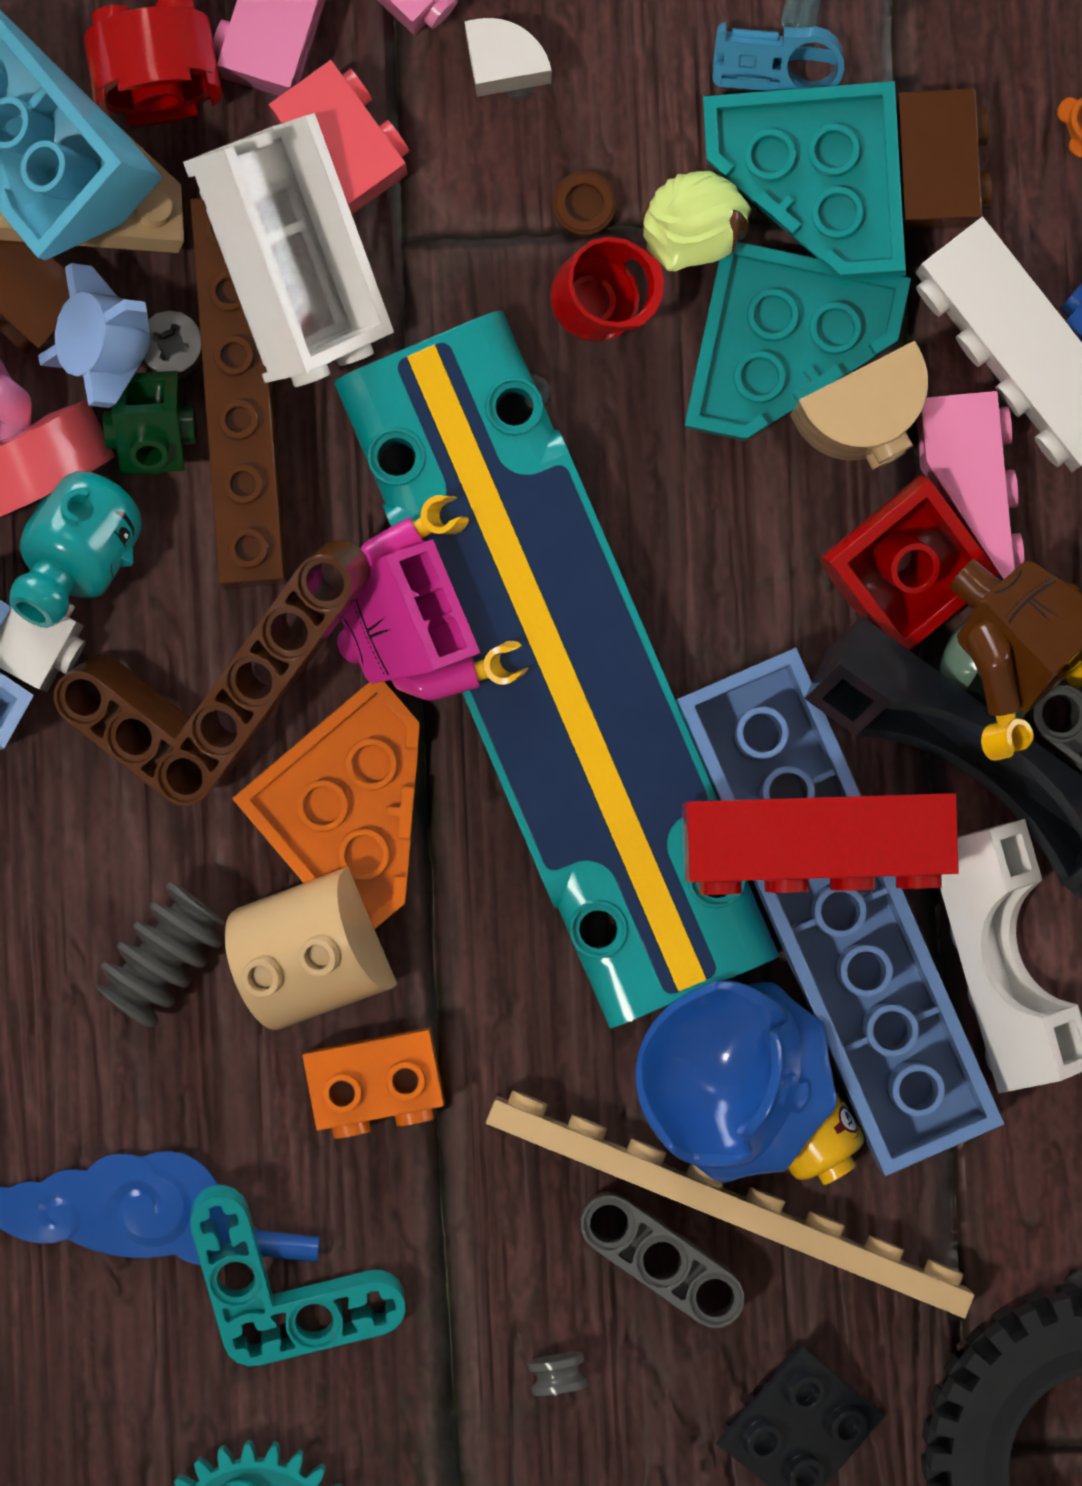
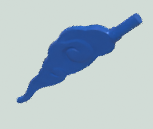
(130, 1209)

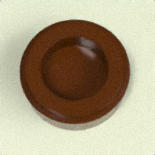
(584, 204)

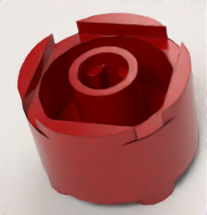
(152, 61)

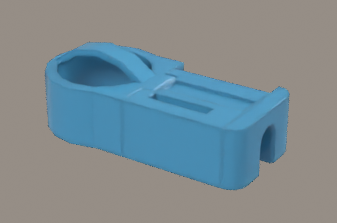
(761, 58)

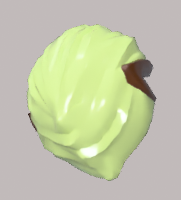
(694, 220)

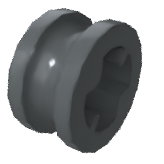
(557, 1373)

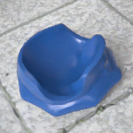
(735, 1078)

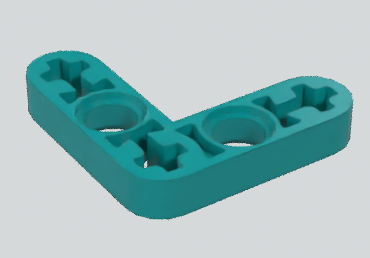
(261, 1306)

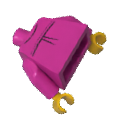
(410, 619)

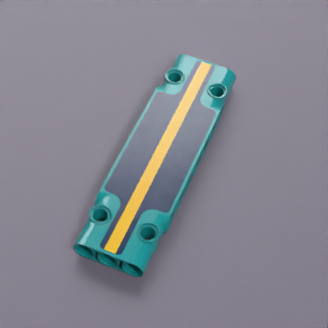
(591, 728)

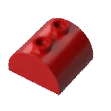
(902, 562)

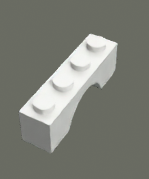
(1024, 1029)

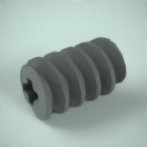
(161, 956)

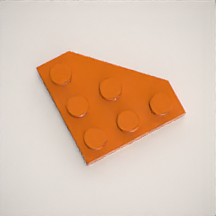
(346, 798)

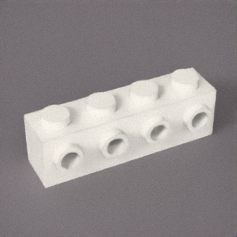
(1012, 331)

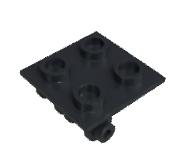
(799, 1424)

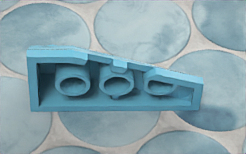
(61, 157)

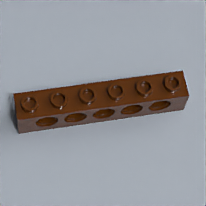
(238, 426)

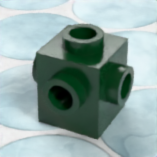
(150, 425)

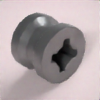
(174, 347)

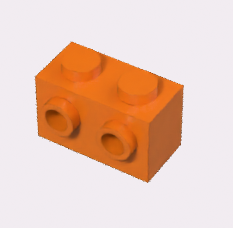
(374, 1081)

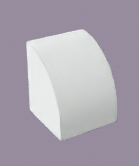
(504, 57)

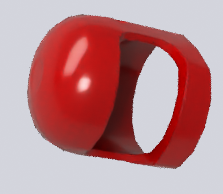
(598, 268)

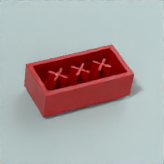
(820, 838)

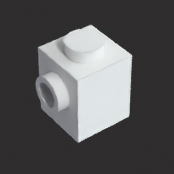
(39, 652)

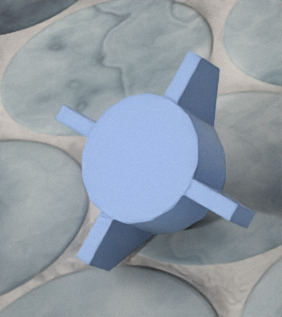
(98, 336)

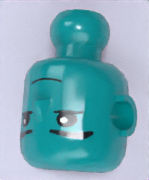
(74, 546)

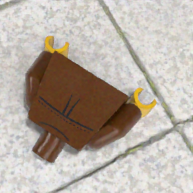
(1022, 643)

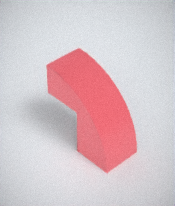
(47, 452)

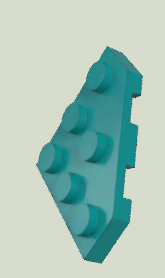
(819, 169)
(782, 332)

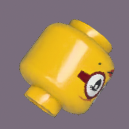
(830, 1148)

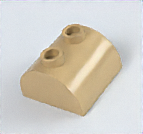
(867, 409)
(305, 951)

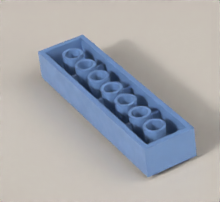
(848, 950)

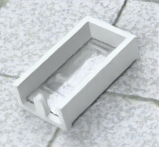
(292, 250)

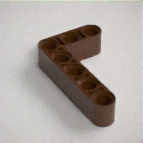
(235, 692)

